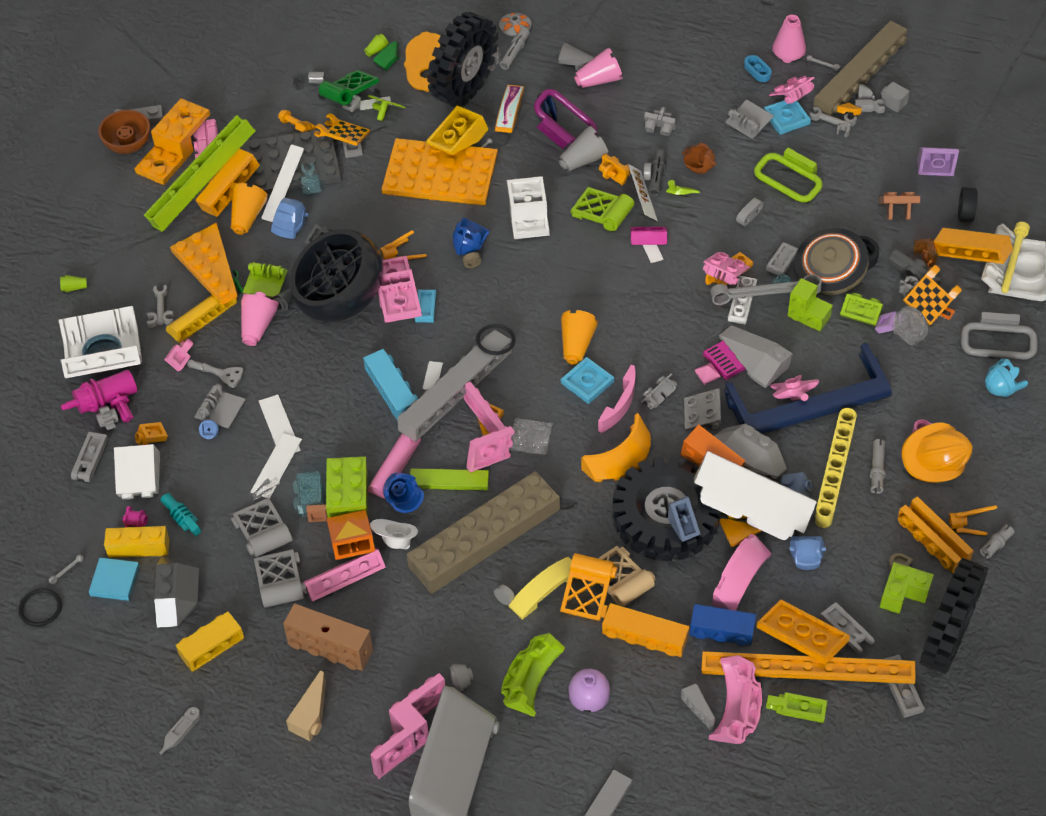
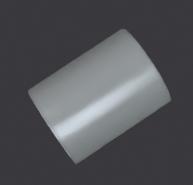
(316, 77)

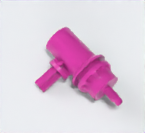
(105, 391)

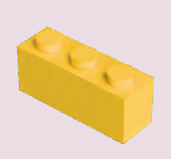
(136, 541)
(209, 641)

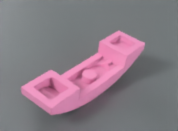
(613, 416)

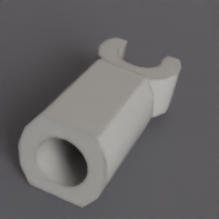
(870, 105)

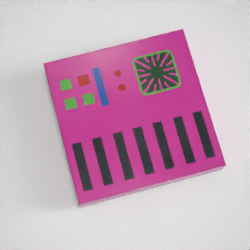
(724, 360)

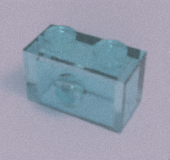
(308, 491)

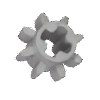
(907, 285)
(107, 418)

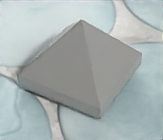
(353, 105)

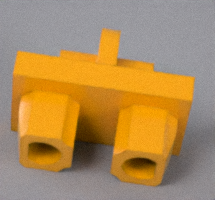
(613, 169)

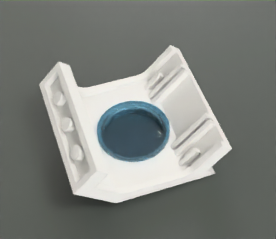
(100, 342)

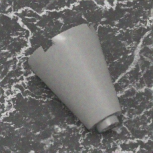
(583, 150)

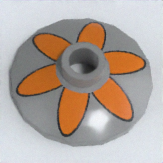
(513, 22)

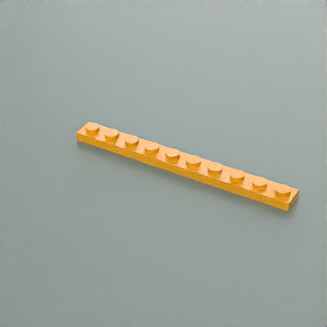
(809, 668)

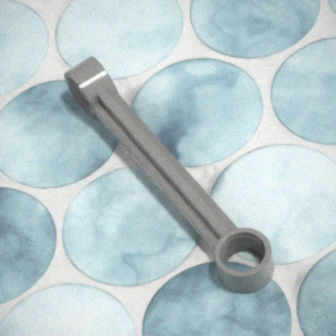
(757, 290)

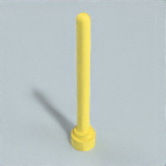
(1021, 231)

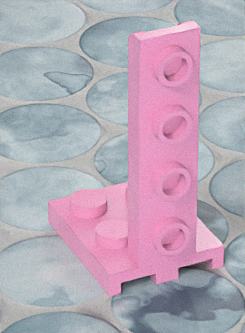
(491, 447)

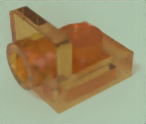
(927, 249)

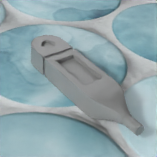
(181, 729)

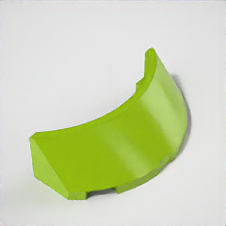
(527, 671)

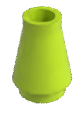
(377, 44)
(72, 283)

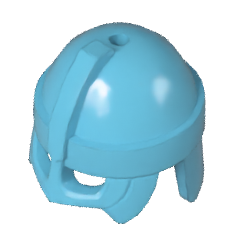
(1001, 381)

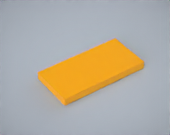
(803, 631)

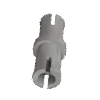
(997, 541)

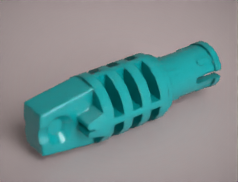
(181, 514)

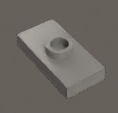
(782, 259)

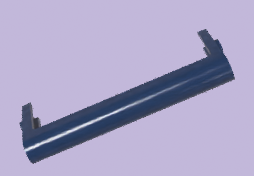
(815, 406)

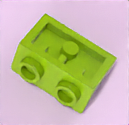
(861, 309)

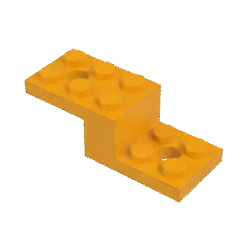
(172, 141)

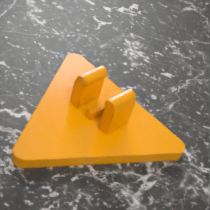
(737, 531)

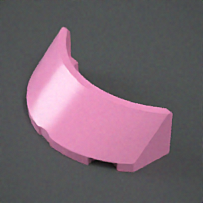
(740, 572)
(742, 701)

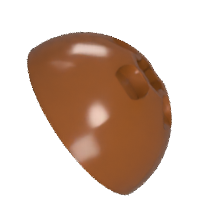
(124, 131)

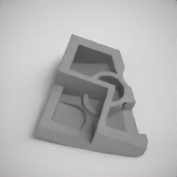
(573, 56)

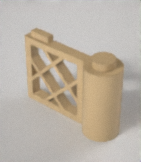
(629, 585)

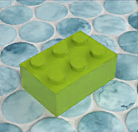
(346, 485)

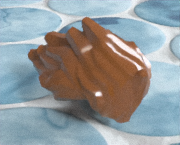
(699, 158)

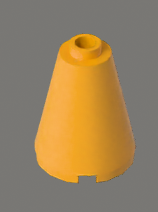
(246, 206)
(577, 334)

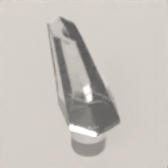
(265, 487)

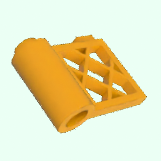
(593, 571)

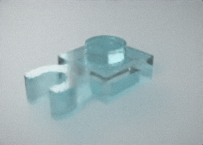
(310, 182)

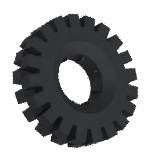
(953, 615)

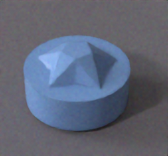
(208, 429)

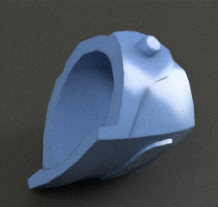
(289, 218)
(807, 551)

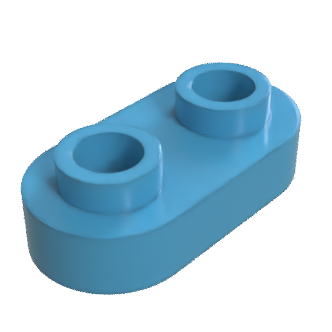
(757, 68)

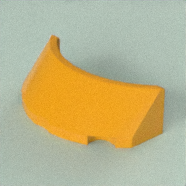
(618, 460)

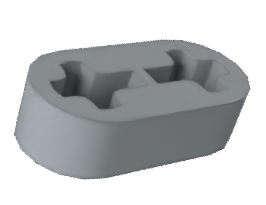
(749, 212)

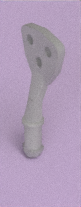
(221, 373)

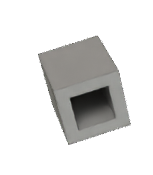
(895, 96)

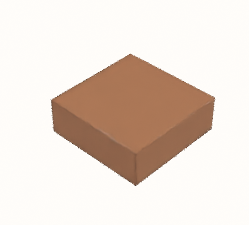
(316, 513)

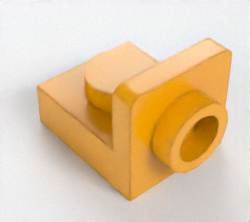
(150, 433)

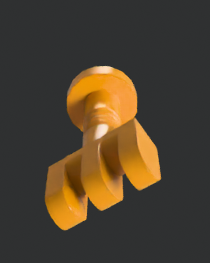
(285, 117)

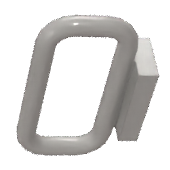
(1003, 323)

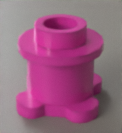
(134, 518)

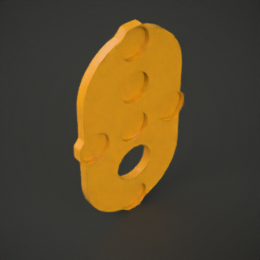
(418, 57)

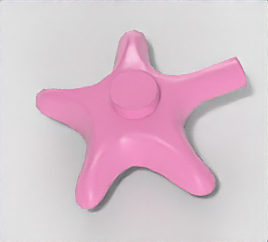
(794, 388)

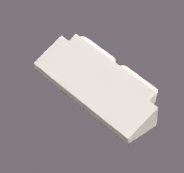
(746, 493)

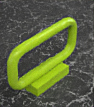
(797, 163)

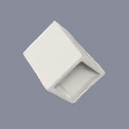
(137, 471)

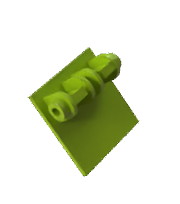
(265, 279)

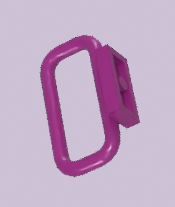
(552, 128)

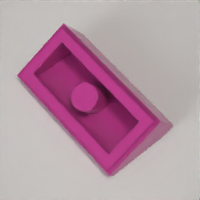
(648, 235)

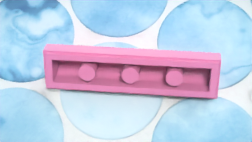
(393, 463)

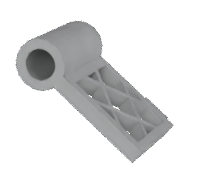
(267, 537)
(281, 589)

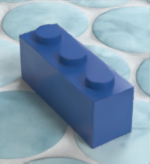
(722, 625)

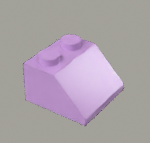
(937, 161)

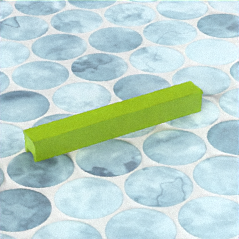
(199, 173)

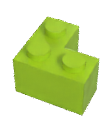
(806, 307)
(903, 583)

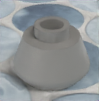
(460, 676)

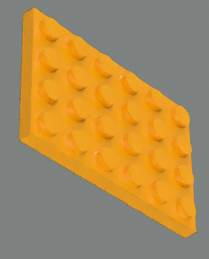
(432, 174)

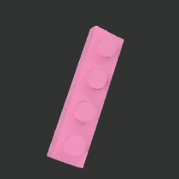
(344, 574)

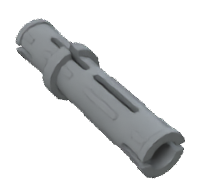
(517, 43)
(877, 472)

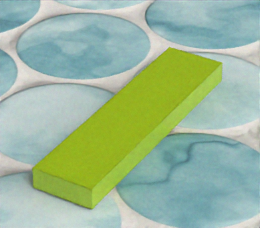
(451, 479)

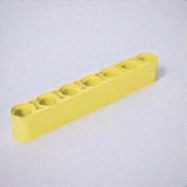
(841, 442)

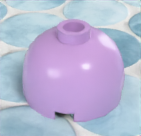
(589, 690)

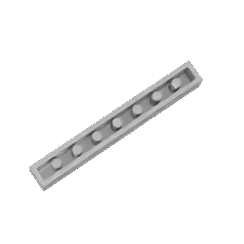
(451, 387)

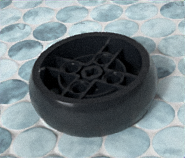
(336, 275)

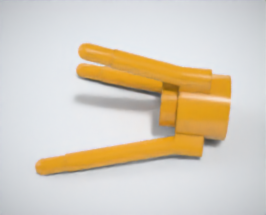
(389, 250)
(959, 520)

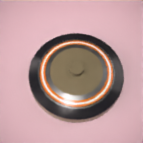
(835, 257)

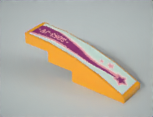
(509, 108)

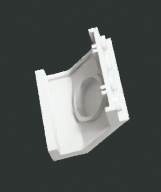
(1029, 272)

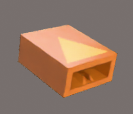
(350, 534)

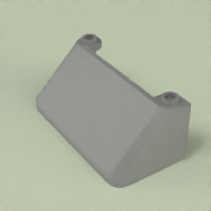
(452, 756)

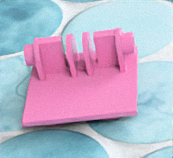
(794, 89)
(730, 268)

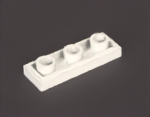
(741, 306)

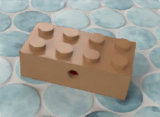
(328, 637)

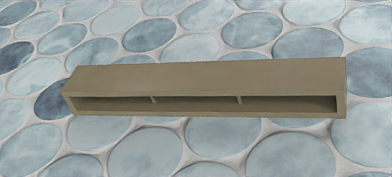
(861, 68)

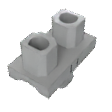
(660, 119)

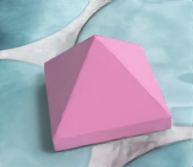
(707, 373)

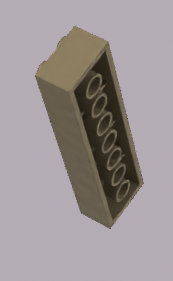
(483, 532)

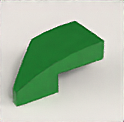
(387, 56)

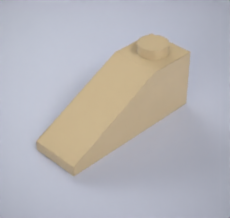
(307, 715)

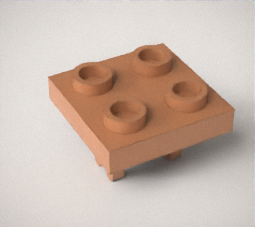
(906, 198)

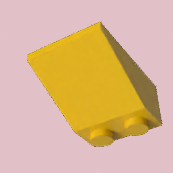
(458, 131)

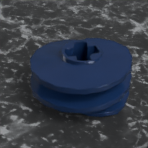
(549, 107)

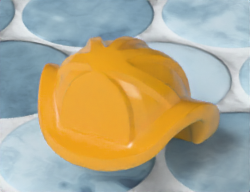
(936, 453)

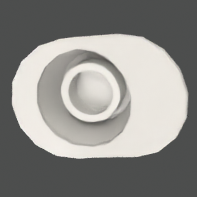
(394, 534)

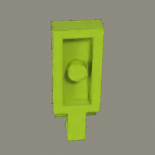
(798, 706)

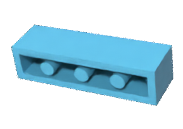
(389, 382)

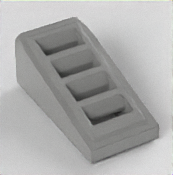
(696, 702)

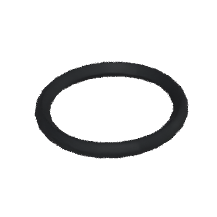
(495, 352)
(59, 606)

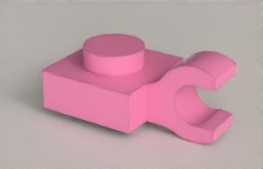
(178, 355)

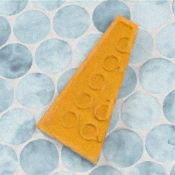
(207, 261)

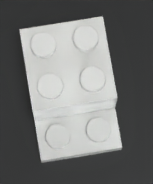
(528, 207)

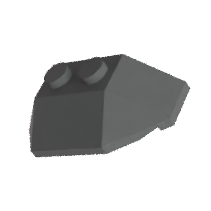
(175, 591)

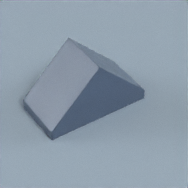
(683, 519)

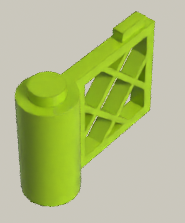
(613, 212)

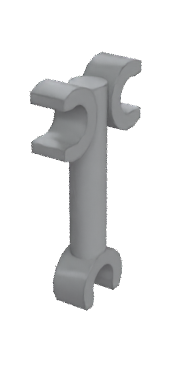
(842, 125)
(161, 317)

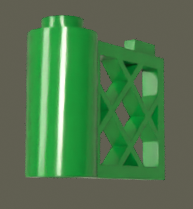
(342, 91)

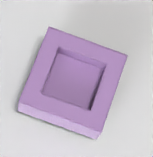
(885, 322)

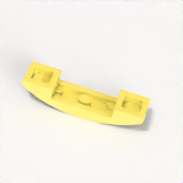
(539, 587)

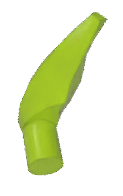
(673, 189)

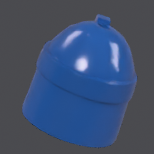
(468, 236)
(406, 495)

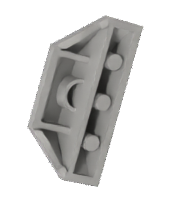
(757, 450)

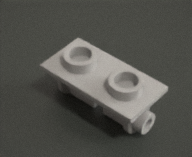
(653, 396)

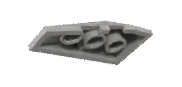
(760, 356)

